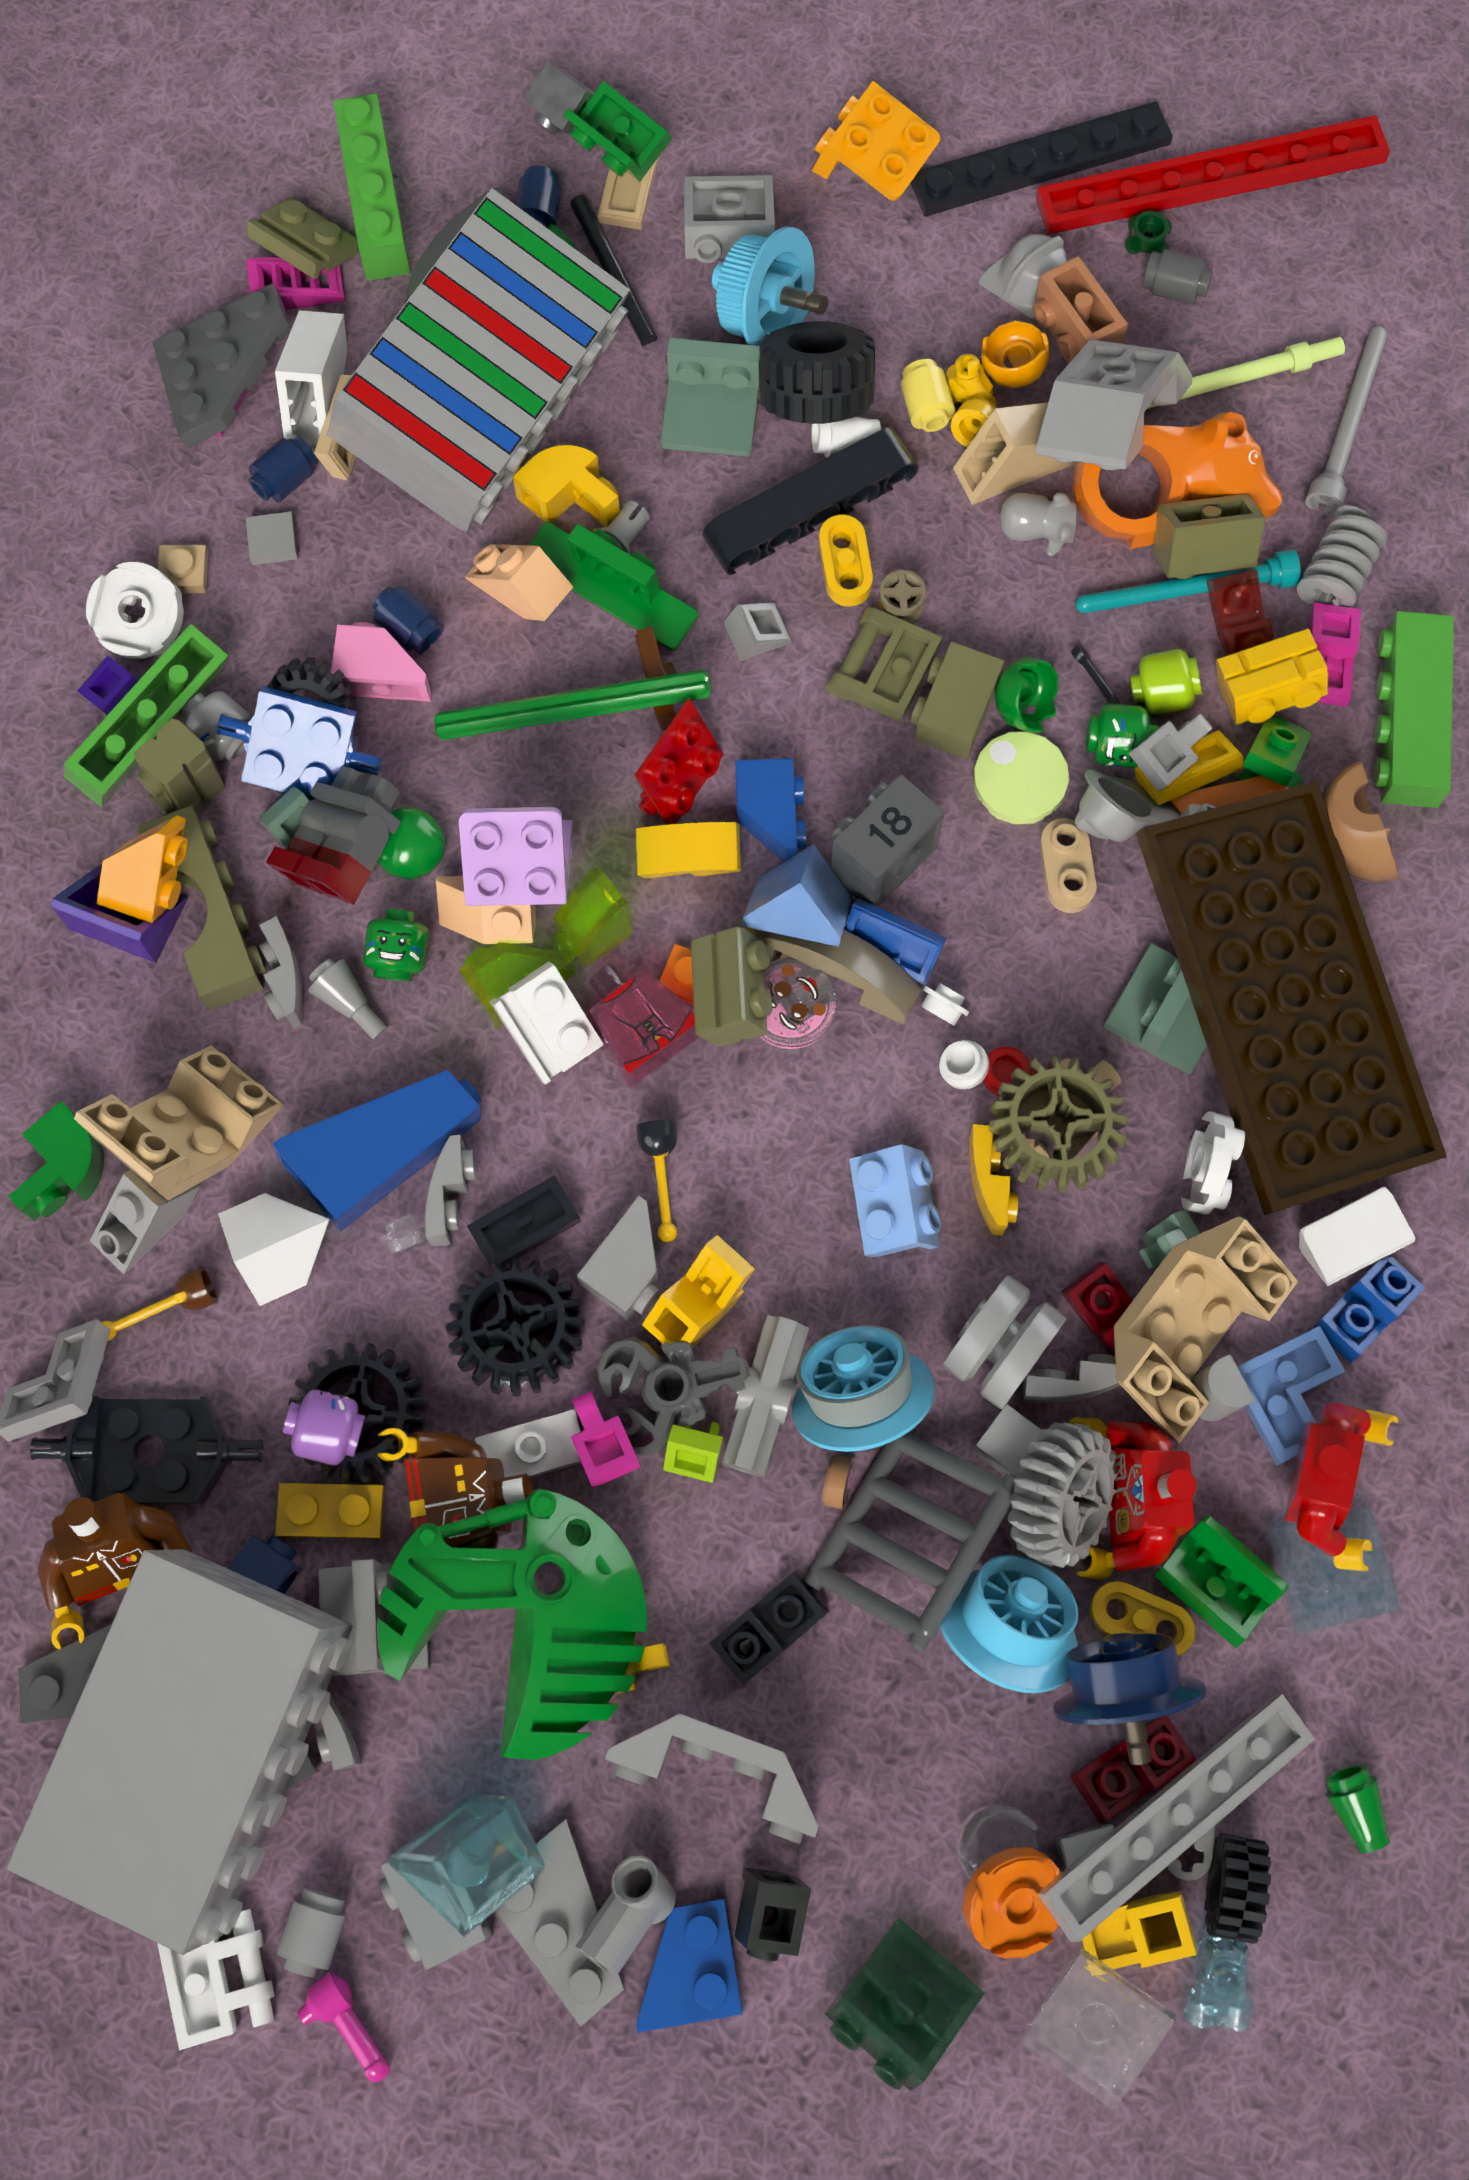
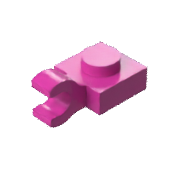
(602, 1445)

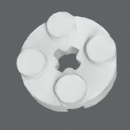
(122, 587)
(1210, 1162)

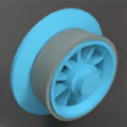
(860, 1390)

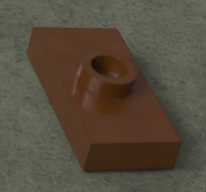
(655, 667)

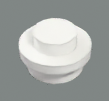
(964, 1064)

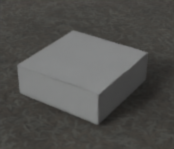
(271, 538)

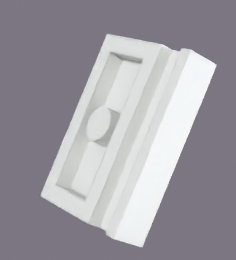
(546, 1022)

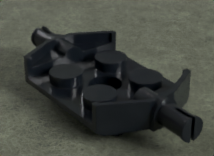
(106, 1441)

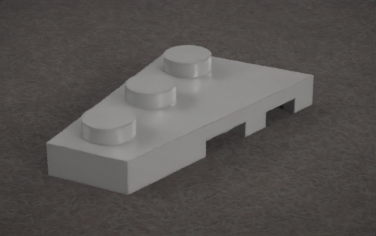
(550, 1920)

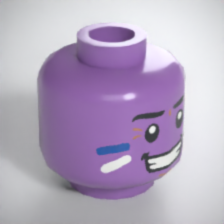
(324, 1427)

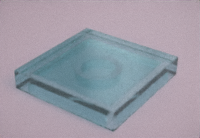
(1326, 1595)

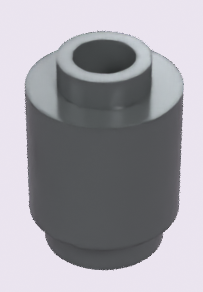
(1177, 276)

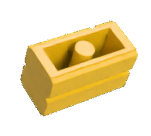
(1272, 677)

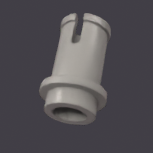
(625, 530)

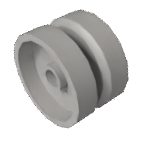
(998, 1337)

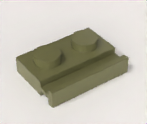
(302, 237)

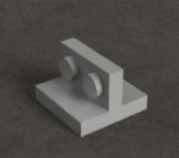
(354, 1597)

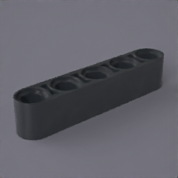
(808, 499)

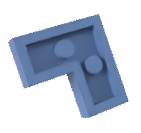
(1277, 1386)

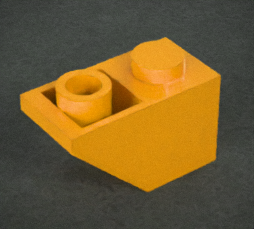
(143, 872)

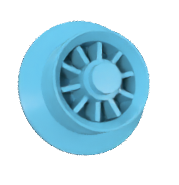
(1014, 1624)

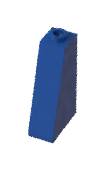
(377, 1146)

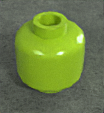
(1166, 682)

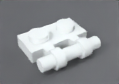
(200, 1990)

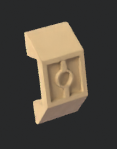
(189, 1128)
(1186, 1314)

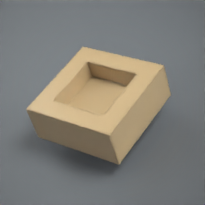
(185, 566)

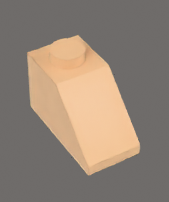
(483, 923)

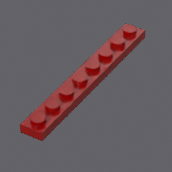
(1212, 174)

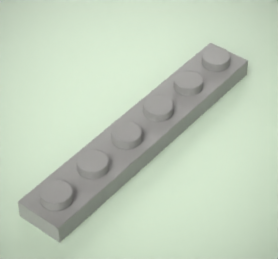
(1175, 1818)

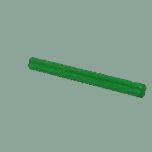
(573, 704)

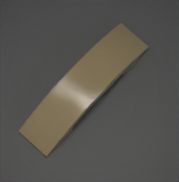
(885, 983)

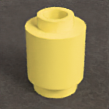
(927, 395)

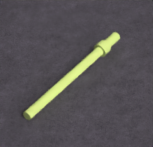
(1295, 358)

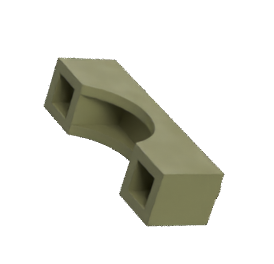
(220, 957)

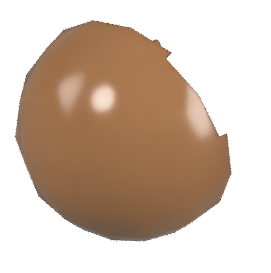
(1357, 829)

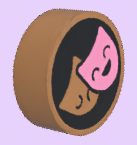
(838, 1481)

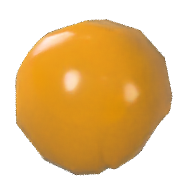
(1023, 346)

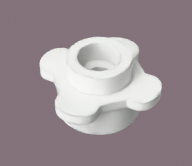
(944, 1003)

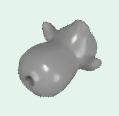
(1035, 517)

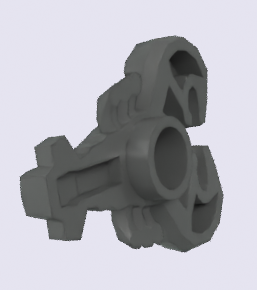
(668, 1386)

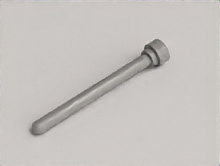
(1329, 486)

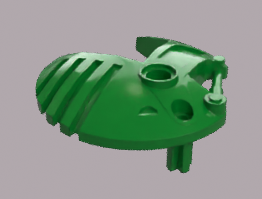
(565, 1643)

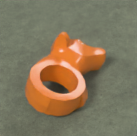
(1191, 465)

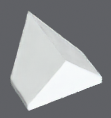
(273, 1244)

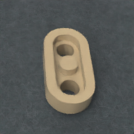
(1067, 863)

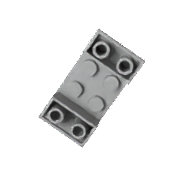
(1102, 401)
(649, 1750)

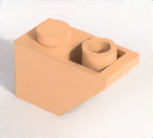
(520, 579)

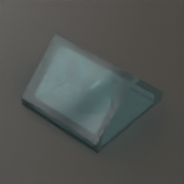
(471, 1859)

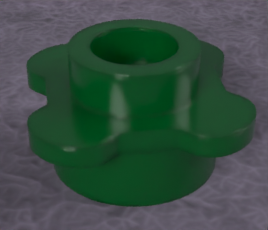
(1148, 223)

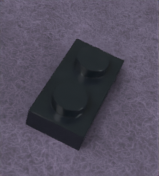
(524, 1222)

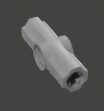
(766, 1397)

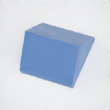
(800, 900)

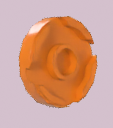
(1005, 1906)

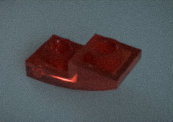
(1239, 611)

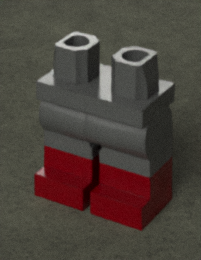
(340, 835)

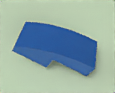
(1369, 1307)

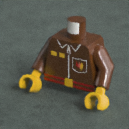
(455, 1481)
(98, 1552)

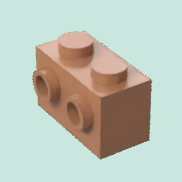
(1076, 309)

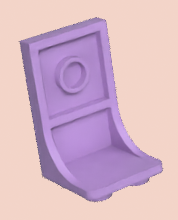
(515, 856)

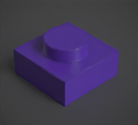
(107, 685)

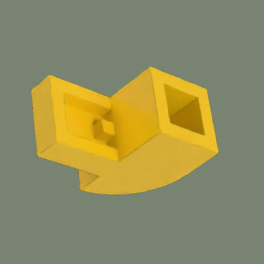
(565, 476)
(700, 1297)
(1144, 1932)

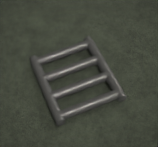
(946, 1582)

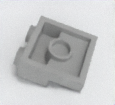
(723, 211)

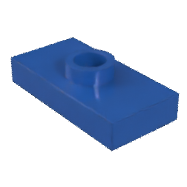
(901, 940)

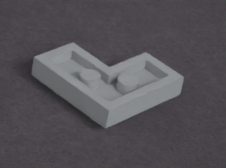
(64, 1389)

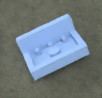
(895, 1200)

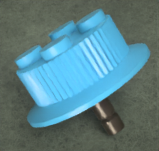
(766, 284)

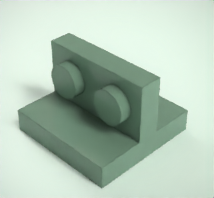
(1159, 1012)

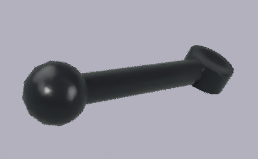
(1083, 658)

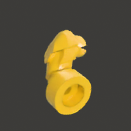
(975, 392)

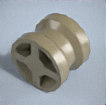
(903, 587)

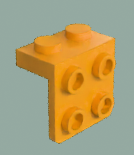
(878, 142)

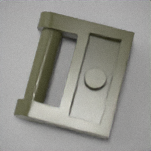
(896, 673)

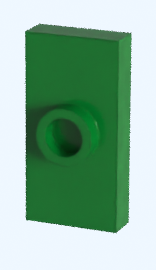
(1277, 750)

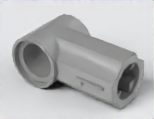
(626, 1917)

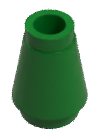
(1359, 1806)

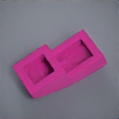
(1337, 638)

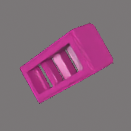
(276, 269)

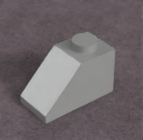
(624, 1265)

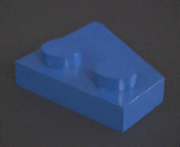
(692, 1970)

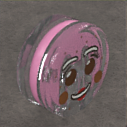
(801, 1007)

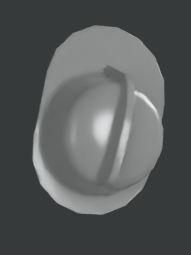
(1018, 272)
(1118, 808)

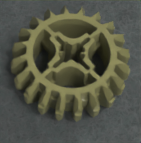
(1080, 1121)

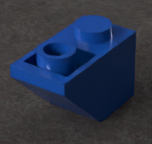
(767, 804)

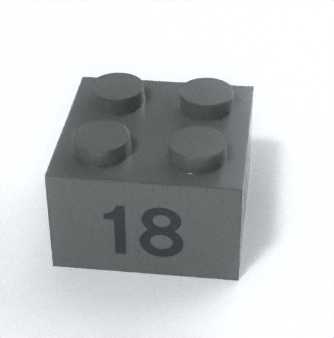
(886, 840)

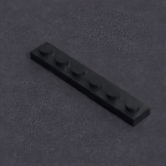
(1041, 158)

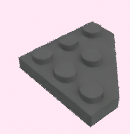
(218, 359)

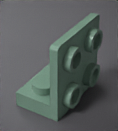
(711, 397)

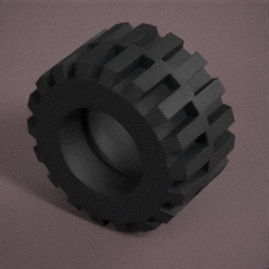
(817, 372)

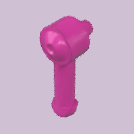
(330, 2002)

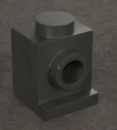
(785, 1929)

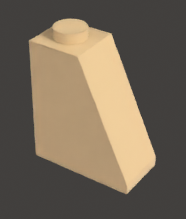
(1005, 453)

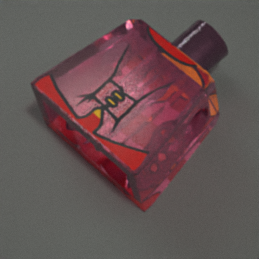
(639, 1022)

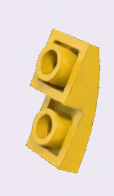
(688, 848)
(991, 1191)

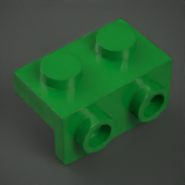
(619, 131)
(1221, 1580)

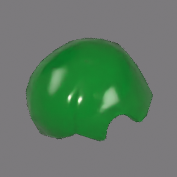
(1026, 684)
(414, 847)

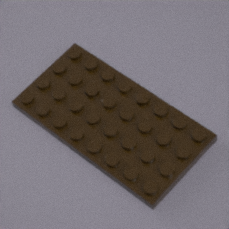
(1290, 996)

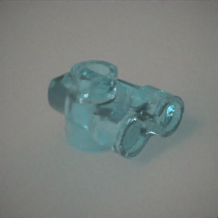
(1220, 1986)

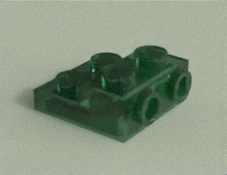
(903, 2007)

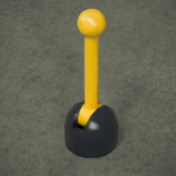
(658, 1140)

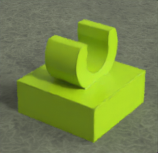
(693, 1452)

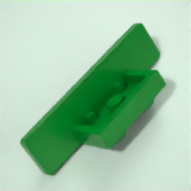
(617, 581)

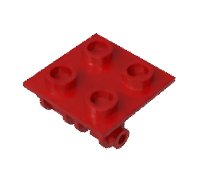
(678, 766)

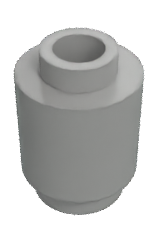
(311, 1932)

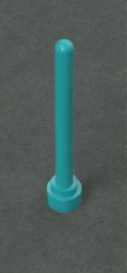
(1279, 570)

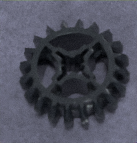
(533, 1321)
(363, 1390)

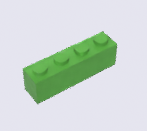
(371, 187)
(160, 695)
(1415, 709)

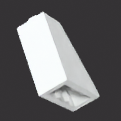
(310, 373)

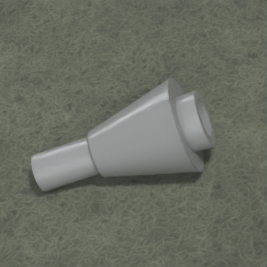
(339, 989)

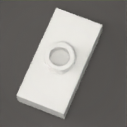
(535, 1446)

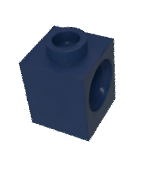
(267, 1563)

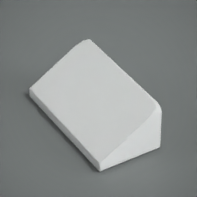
(1355, 1236)

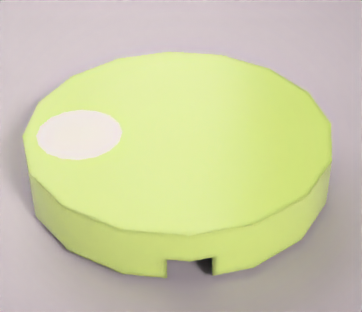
(1021, 777)

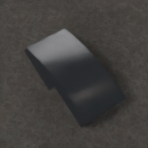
(769, 1627)

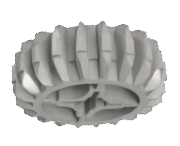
(1063, 1494)

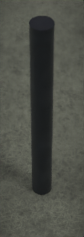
(610, 264)

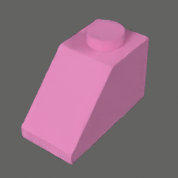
(377, 664)

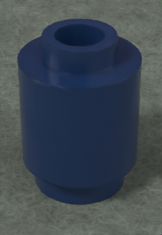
(539, 194)
(282, 468)
(407, 618)

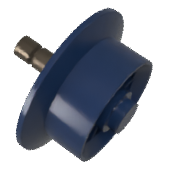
(1127, 1682)

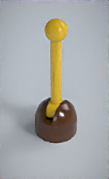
(189, 1293)

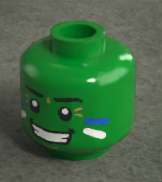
(1116, 733)
(396, 946)

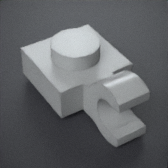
(1168, 751)

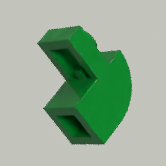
(72, 1163)

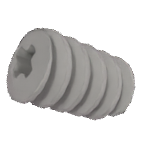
(1342, 559)

